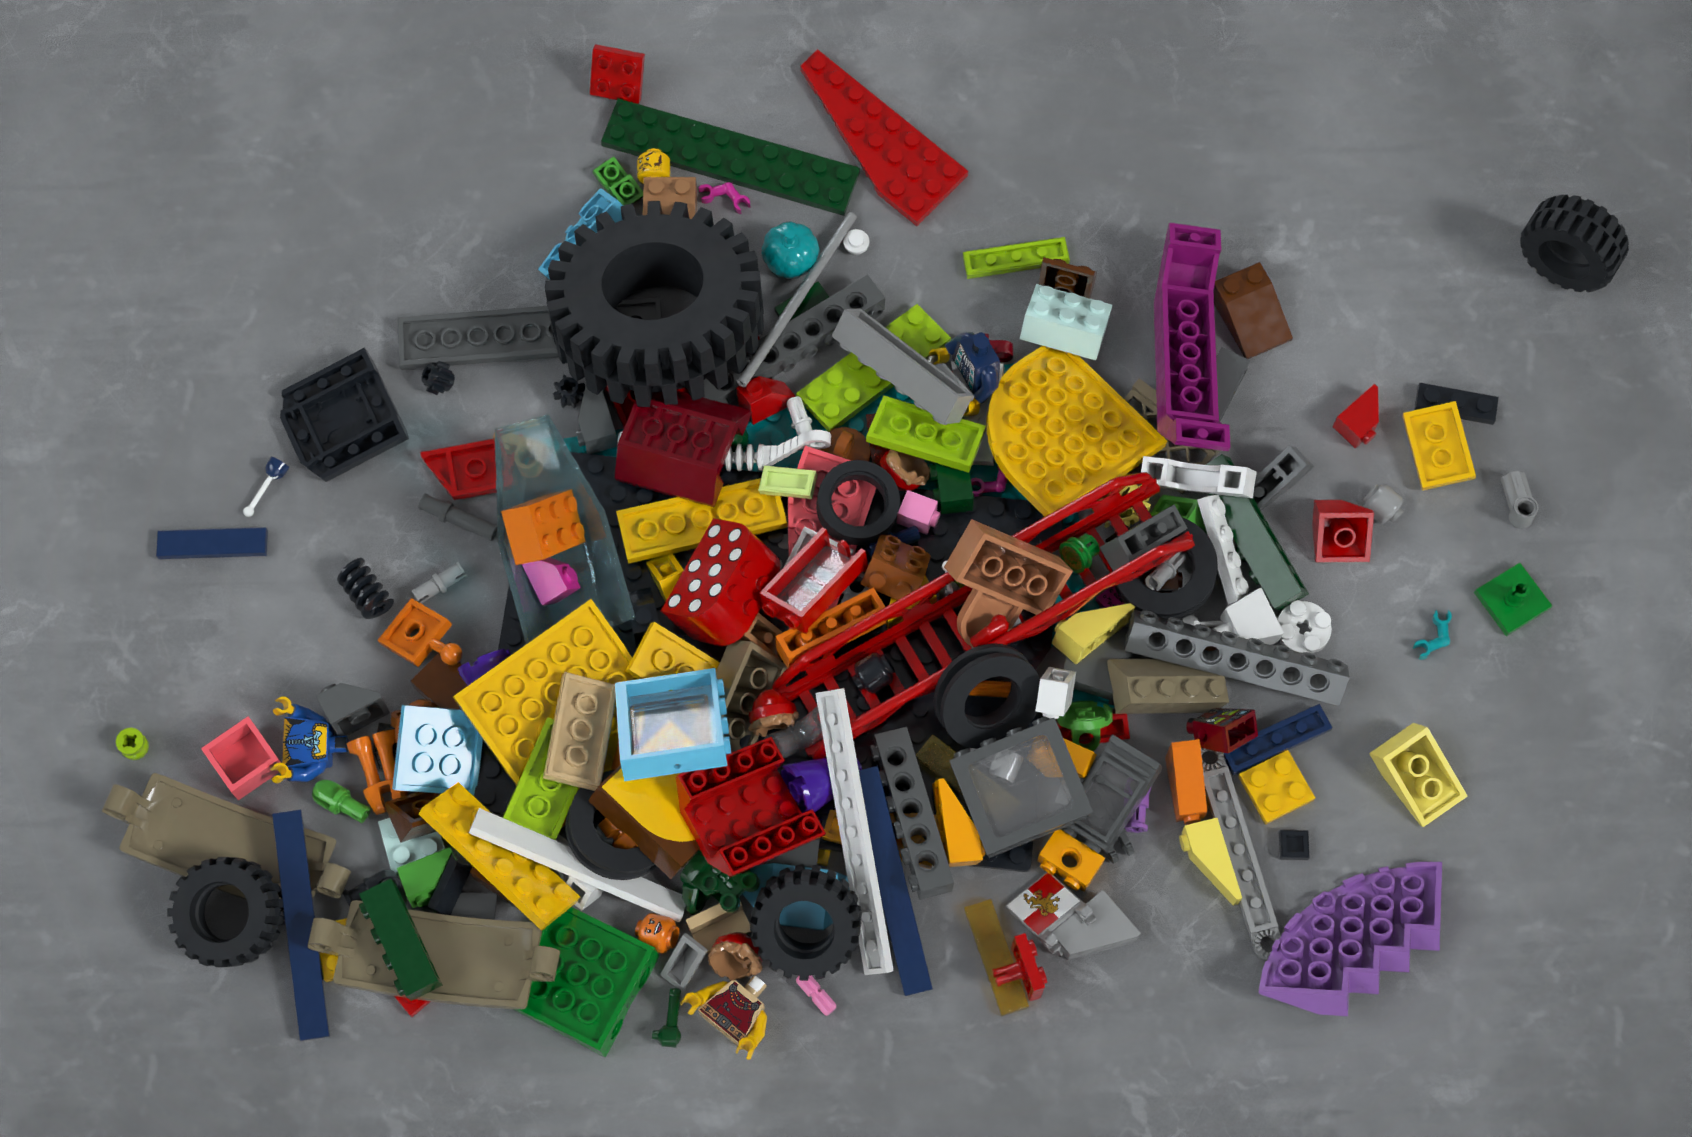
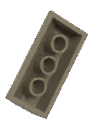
(745, 674)
(1164, 687)

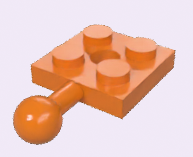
(417, 648)

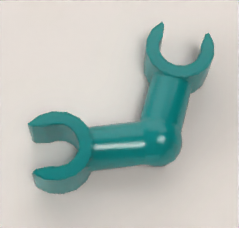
(1442, 640)

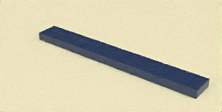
(894, 888)
(299, 918)

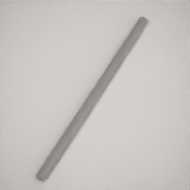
(796, 300)

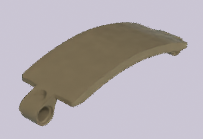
(182, 826)
(474, 957)

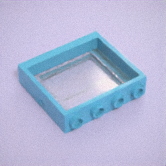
(674, 729)

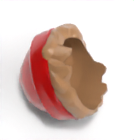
(906, 470)
(770, 712)
(735, 956)

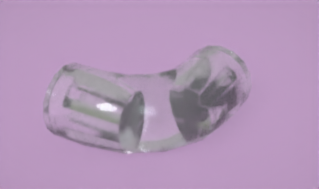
(800, 736)

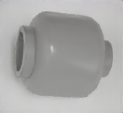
(1384, 503)

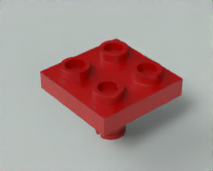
(617, 73)
(1024, 968)

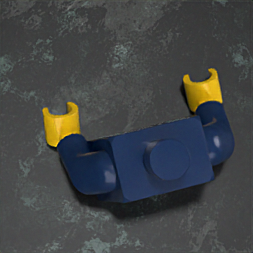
(976, 363)

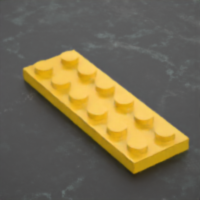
(680, 523)
(526, 883)

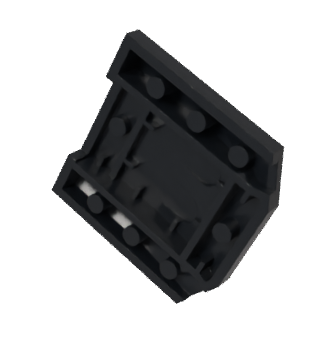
(341, 416)

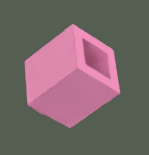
(918, 512)

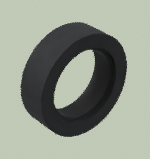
(867, 472)

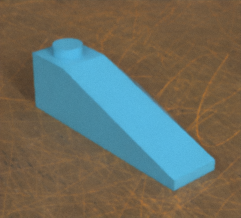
(596, 205)

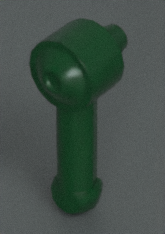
(669, 1034)

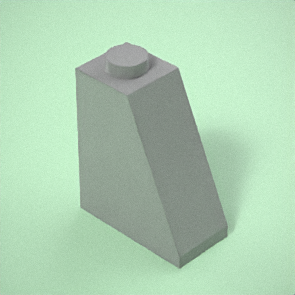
(1106, 932)

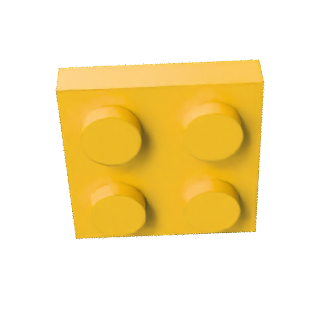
(1276, 787)

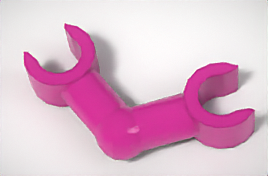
(726, 188)
(993, 486)

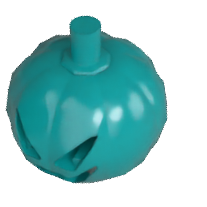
(790, 250)

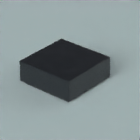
(1294, 844)

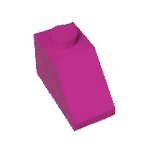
(551, 580)

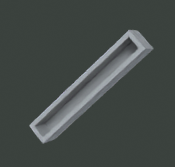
(902, 366)

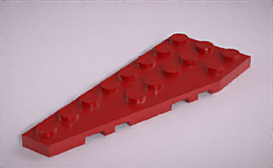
(896, 157)

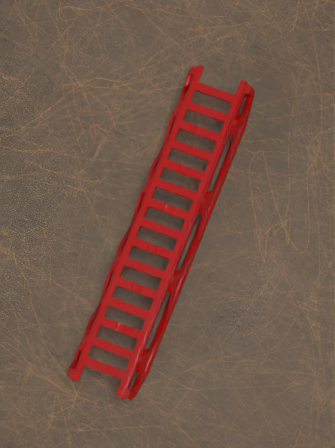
(924, 612)

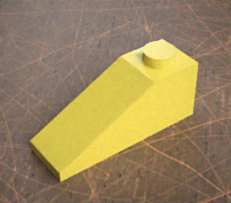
(1089, 630)
(1209, 853)

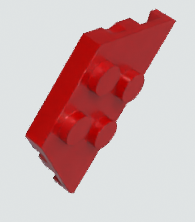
(464, 468)

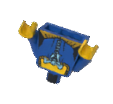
(306, 743)

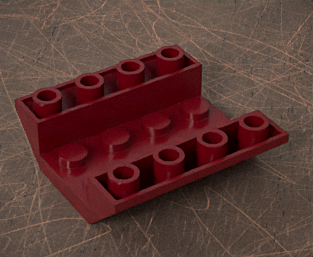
(679, 446)

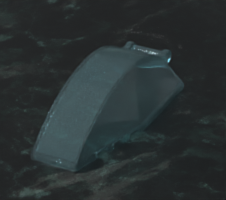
(534, 463)

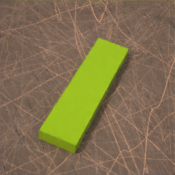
(1013, 257)

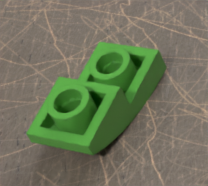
(618, 182)

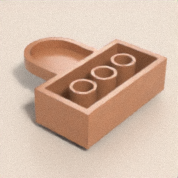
(1004, 577)

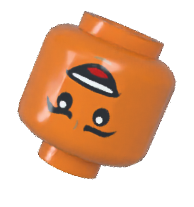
(658, 932)

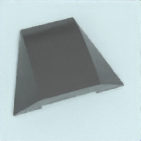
(1092, 671)

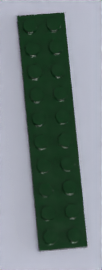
(732, 157)

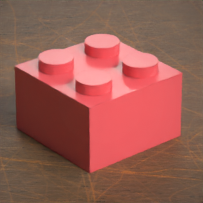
(242, 758)

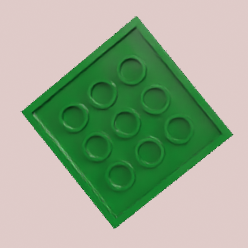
(593, 982)

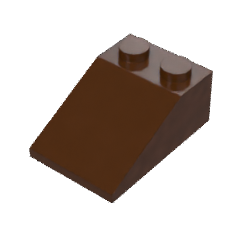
(1067, 277)
(1251, 310)

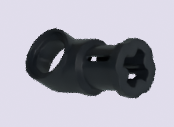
(368, 883)

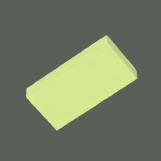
(787, 482)

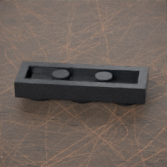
(1470, 405)

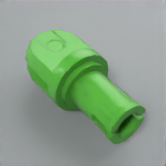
(338, 800)

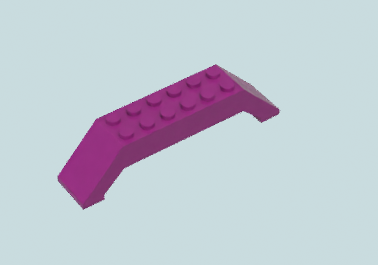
(1187, 339)

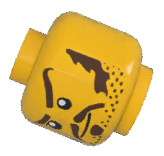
(653, 164)

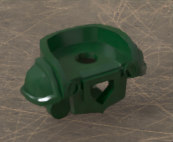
(703, 880)

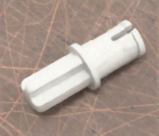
(801, 421)

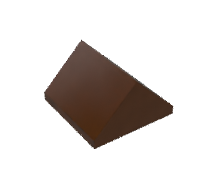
(406, 817)

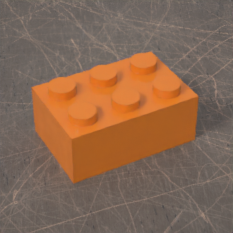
(543, 527)

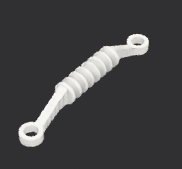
(771, 454)

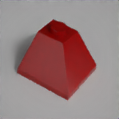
(1342, 531)

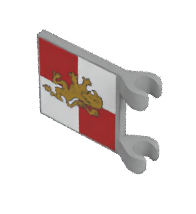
(1046, 906)

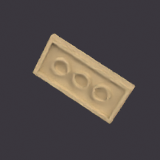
(580, 732)

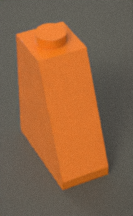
(1186, 781)

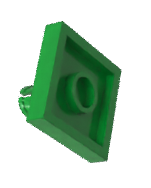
(1513, 599)

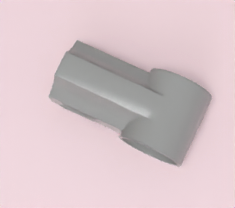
(1519, 497)

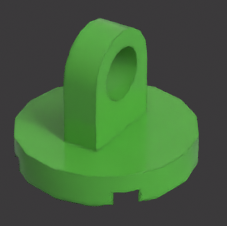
(1086, 718)

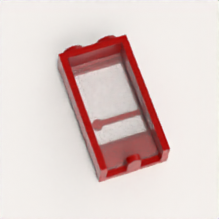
(812, 581)

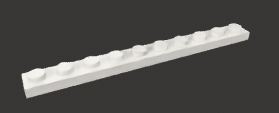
(854, 829)

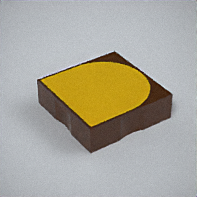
(650, 816)

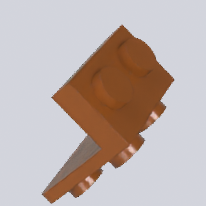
(896, 567)

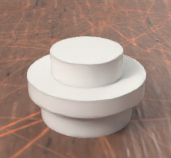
(856, 241)

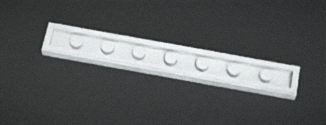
(561, 858)

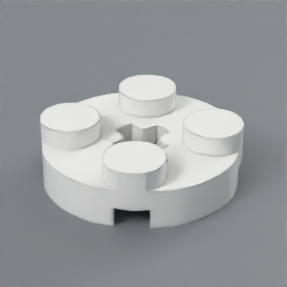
(1316, 619)

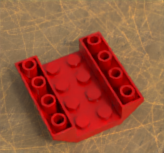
(744, 810)

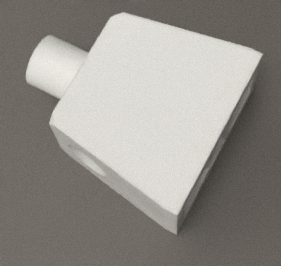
(1252, 619)

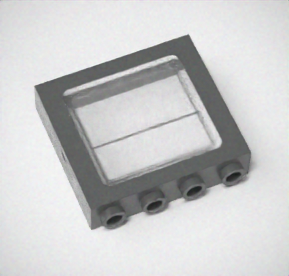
(1021, 786)

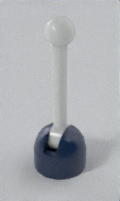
(275, 470)

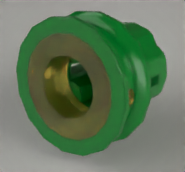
(1077, 553)

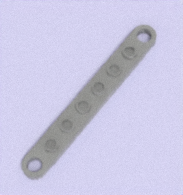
(1255, 898)

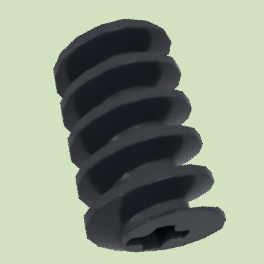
(364, 590)

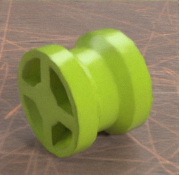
(137, 748)

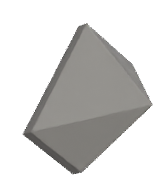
(683, 962)

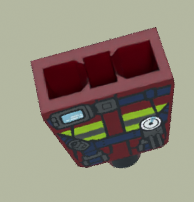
(1224, 728)

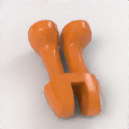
(375, 788)

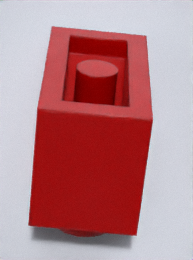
(763, 397)
(1360, 419)

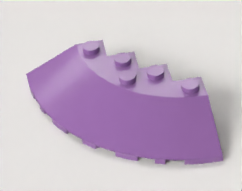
(1353, 935)

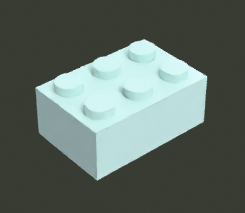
(1065, 321)

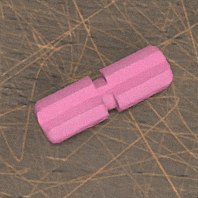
(819, 997)

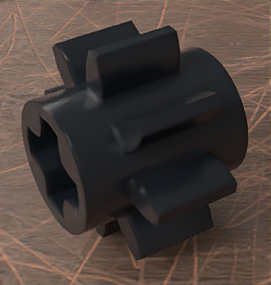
(438, 377)
(569, 399)

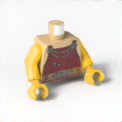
(733, 1011)

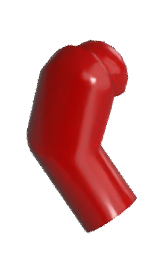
(996, 628)

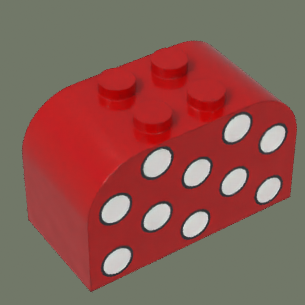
(722, 584)

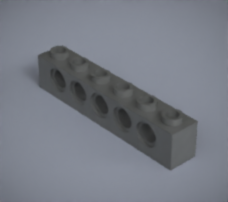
(899, 745)

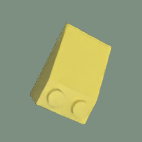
(1419, 773)

